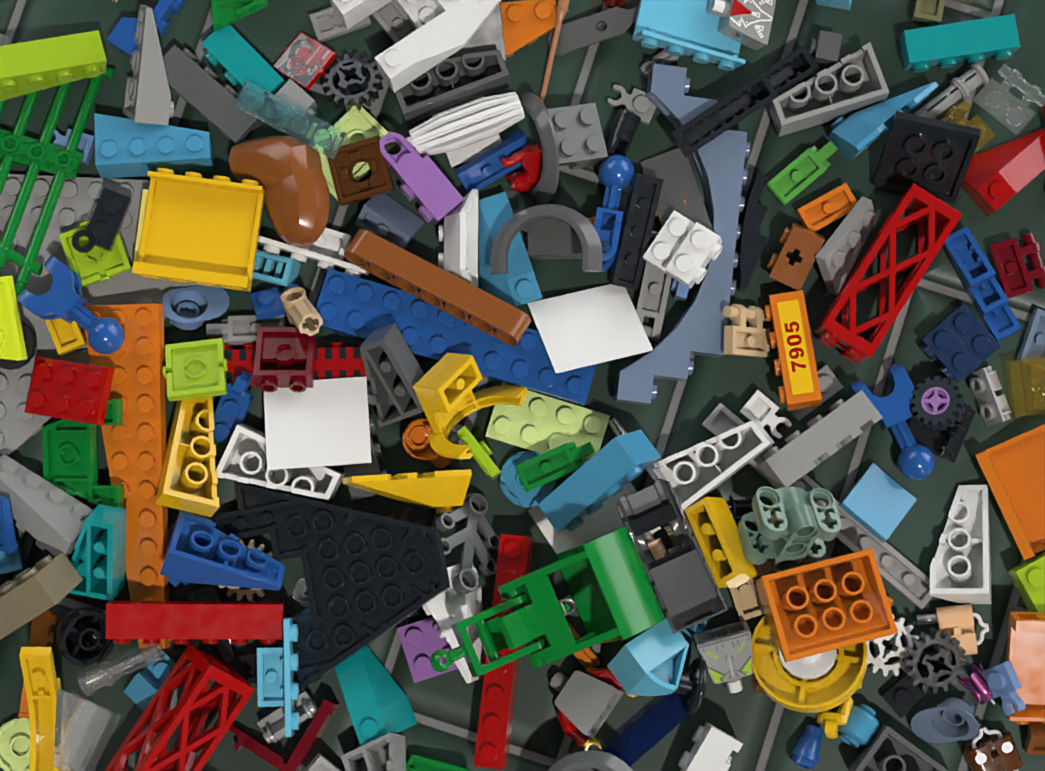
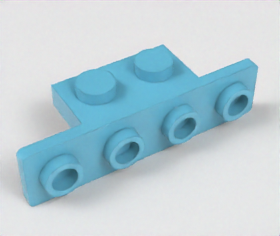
(276, 676)

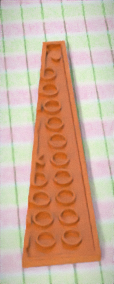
(139, 445)

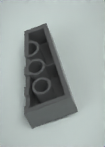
(453, 84)

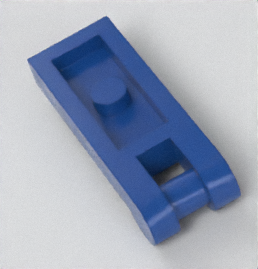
(487, 166)

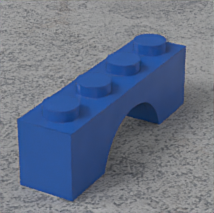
(123, 34)

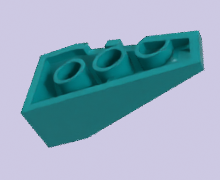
(373, 697)

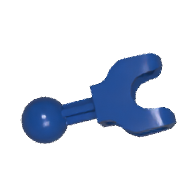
(615, 174)
(67, 303)
(915, 460)

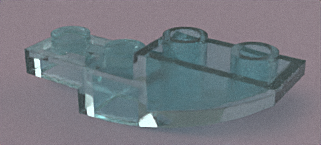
(290, 119)

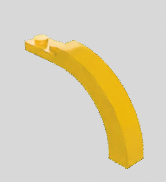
(41, 693)

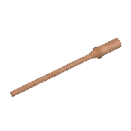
(562, 9)

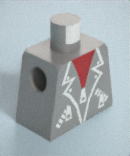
(744, 20)

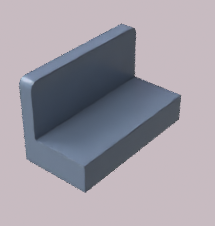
(389, 220)

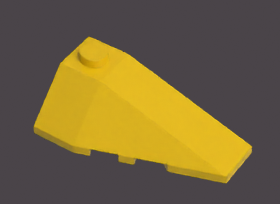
(426, 490)

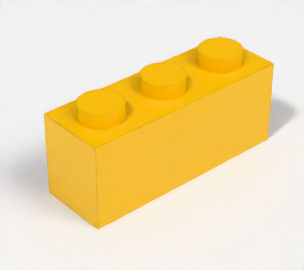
(720, 542)

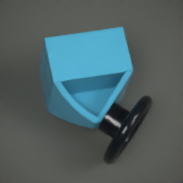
(655, 664)

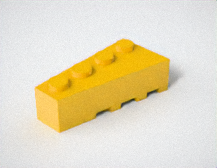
(188, 468)

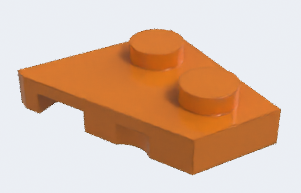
(526, 22)

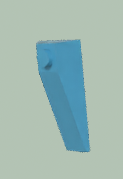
(866, 126)

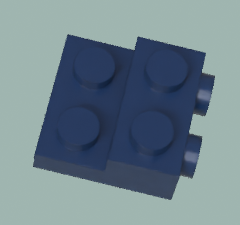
(959, 344)

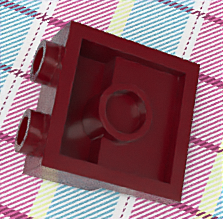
(284, 359)

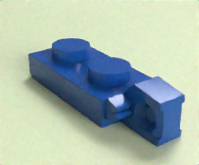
(232, 408)

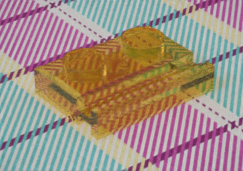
(1026, 386)

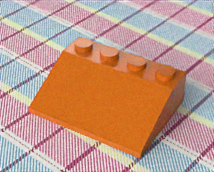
(826, 605)

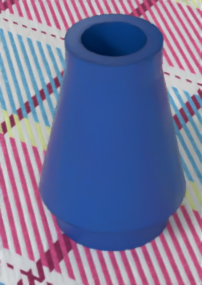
(808, 748)

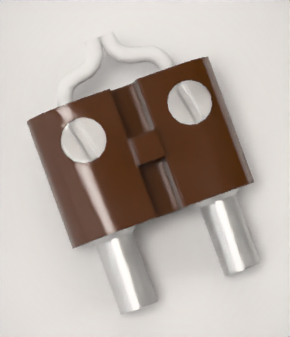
(994, 754)

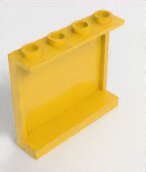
(200, 230)

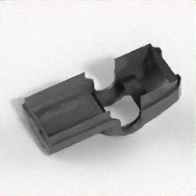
(681, 578)

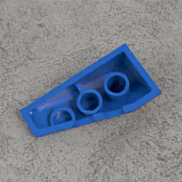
(211, 557)

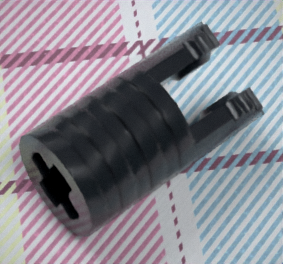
(622, 133)

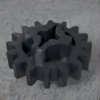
(352, 82)
(934, 648)

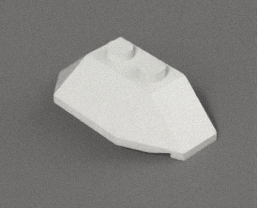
(461, 239)

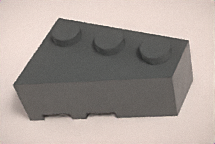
(392, 374)

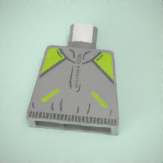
(727, 654)

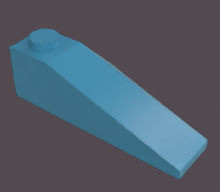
(520, 283)

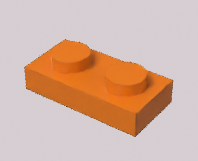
(827, 208)

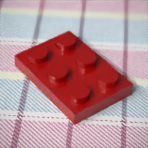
(69, 391)

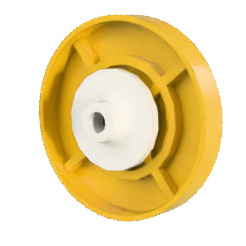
(809, 682)

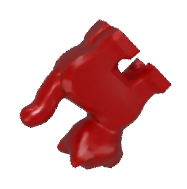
(532, 162)

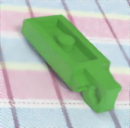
(801, 173)

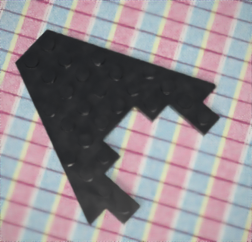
(357, 568)

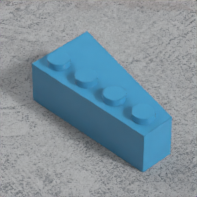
(135, 148)
(598, 480)

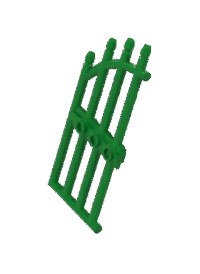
(41, 156)

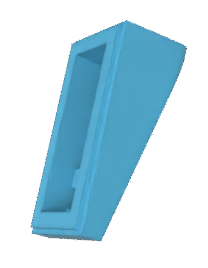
(286, 270)

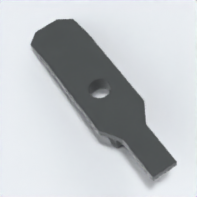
(585, 33)

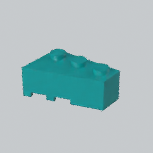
(101, 553)

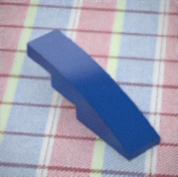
(981, 285)

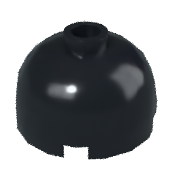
(83, 637)

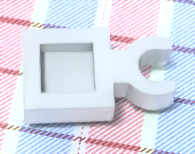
(764, 411)

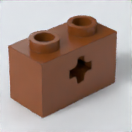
(795, 272)

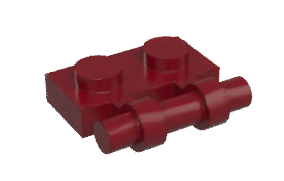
(1011, 267)

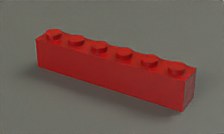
(195, 621)

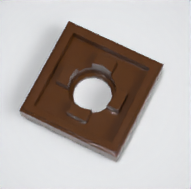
(342, 166)

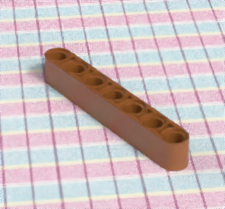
(437, 287)

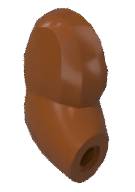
(293, 184)

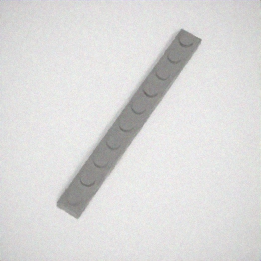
(891, 564)

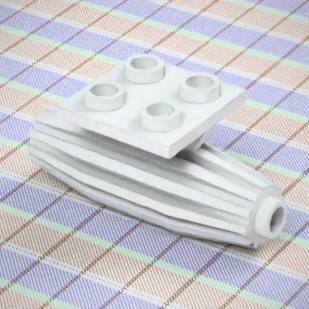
(467, 128)

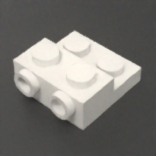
(684, 249)

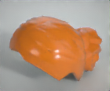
(417, 444)

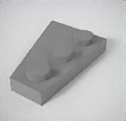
(845, 244)

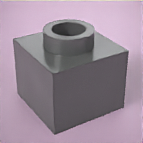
(826, 48)

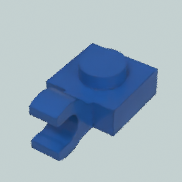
(268, 303)

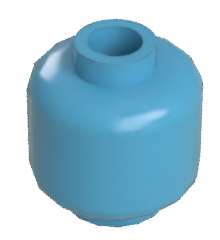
(860, 727)

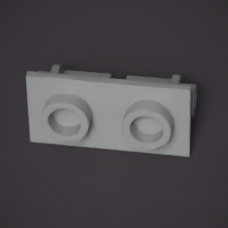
(992, 408)
(274, 723)

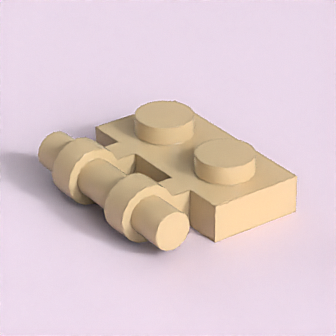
(744, 340)

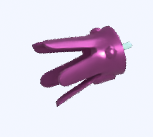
(980, 689)

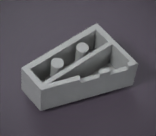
(381, 754)

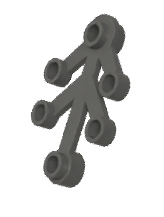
(474, 511)

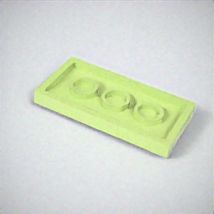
(546, 424)

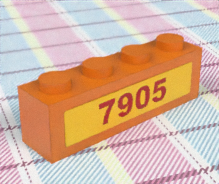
(794, 349)

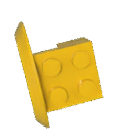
(448, 398)

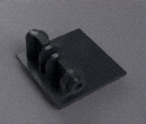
(943, 443)

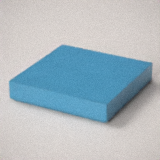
(877, 502)

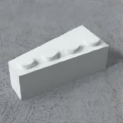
(711, 462)

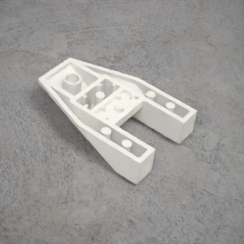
(441, 31)

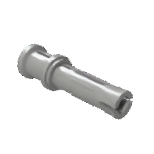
(959, 89)

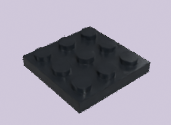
(927, 154)

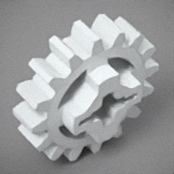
(881, 656)

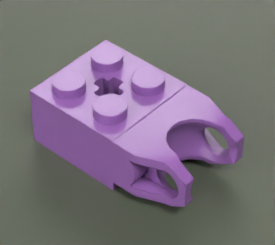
(420, 180)

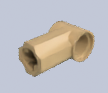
(301, 311)

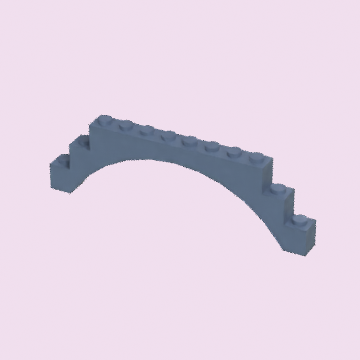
(723, 174)

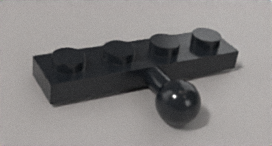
(636, 231)

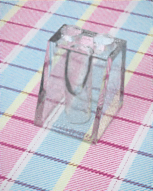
(81, 732)

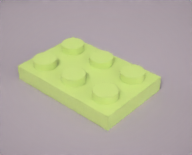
(358, 126)

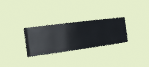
(751, 242)

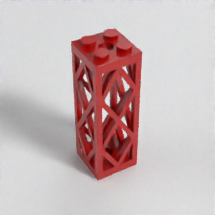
(924, 208)
(191, 708)

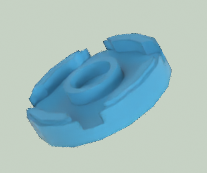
(513, 487)

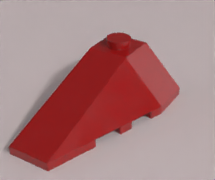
(1004, 171)

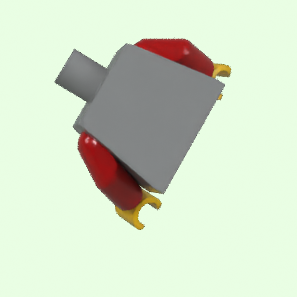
(585, 702)

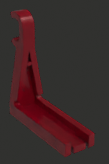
(303, 748)

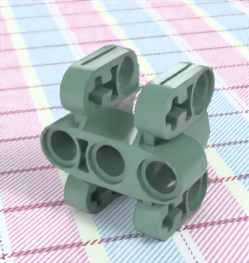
(789, 528)

